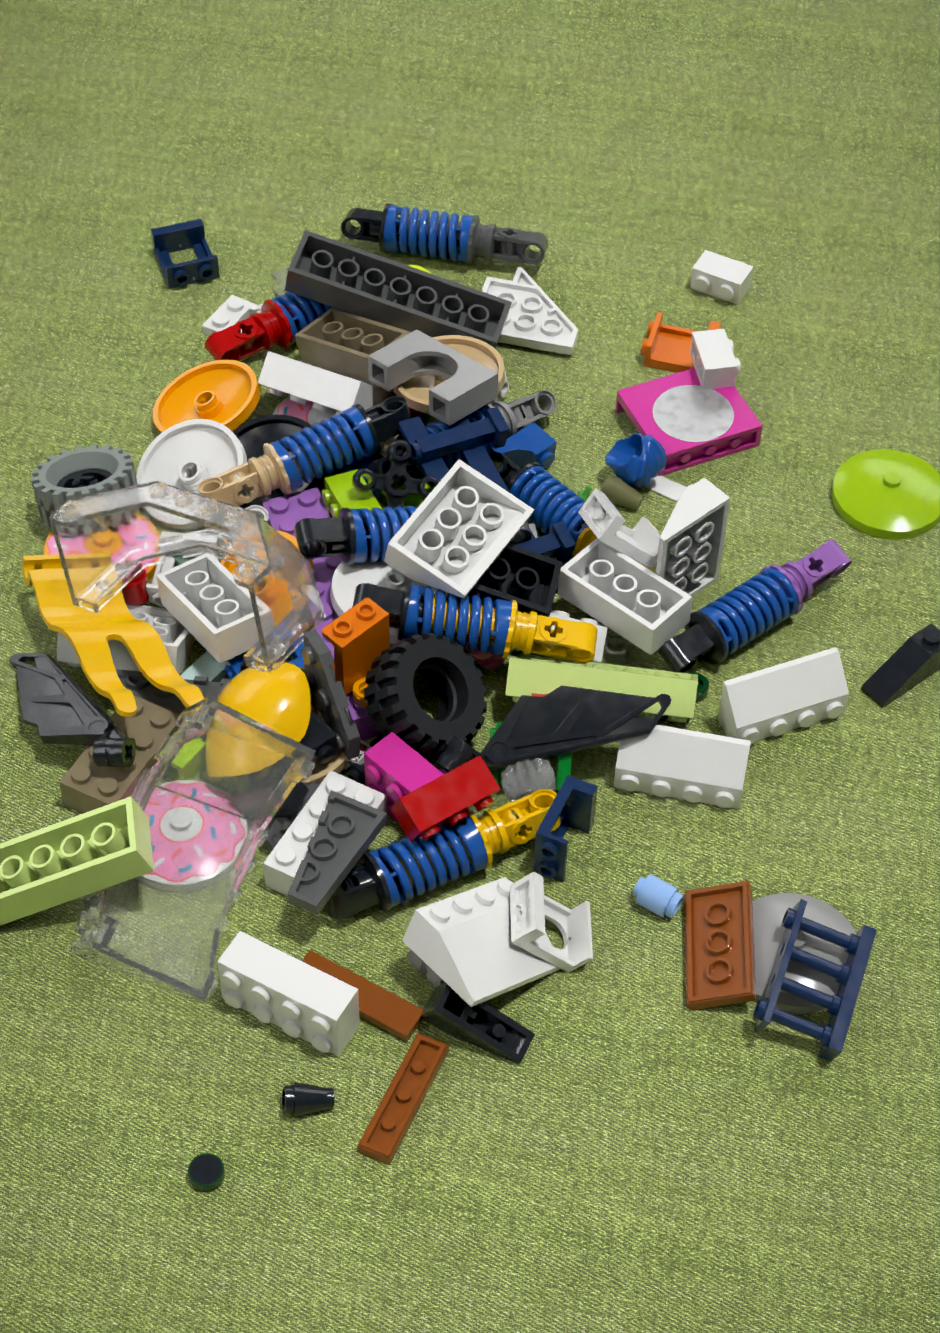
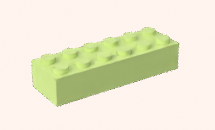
(544, 674)
(74, 859)

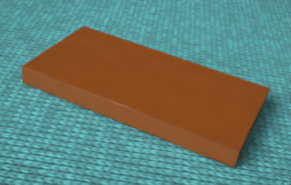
(720, 945)

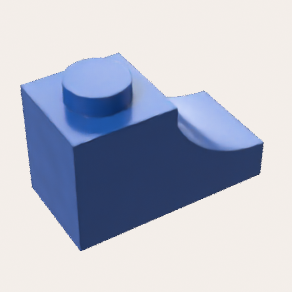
(529, 446)

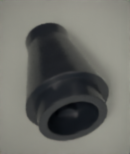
(306, 1098)

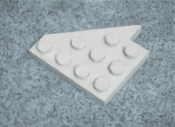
(533, 316)

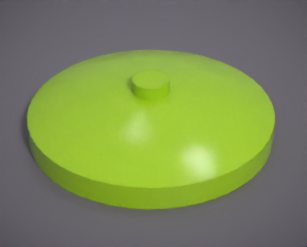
(888, 494)

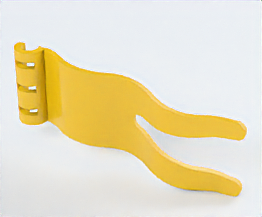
(91, 631)

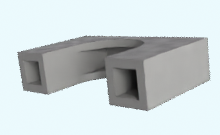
(417, 354)

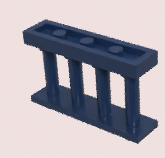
(849, 975)

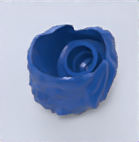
(637, 459)

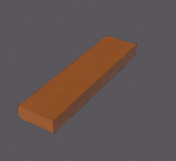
(375, 1003)
(403, 1099)

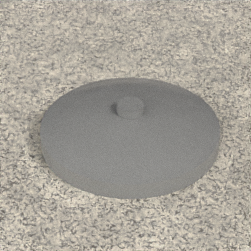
(768, 935)

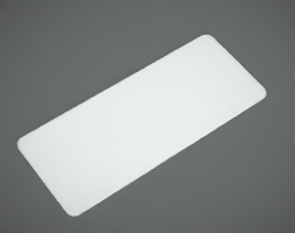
(666, 487)

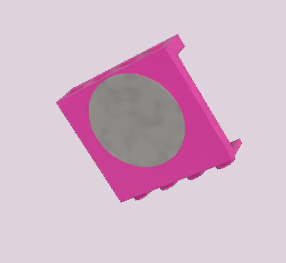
(690, 421)

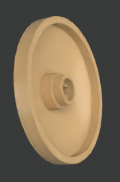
(417, 388)

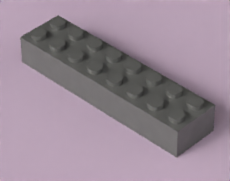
(392, 291)

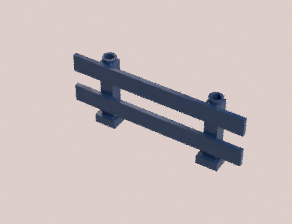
(469, 440)

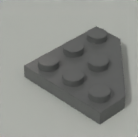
(327, 694)

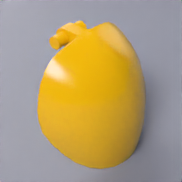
(272, 699)

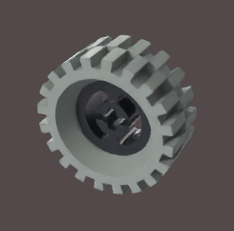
(80, 475)

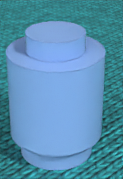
(657, 896)

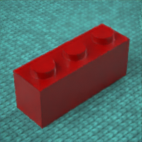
(446, 800)

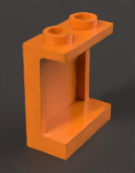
(669, 345)
(357, 641)

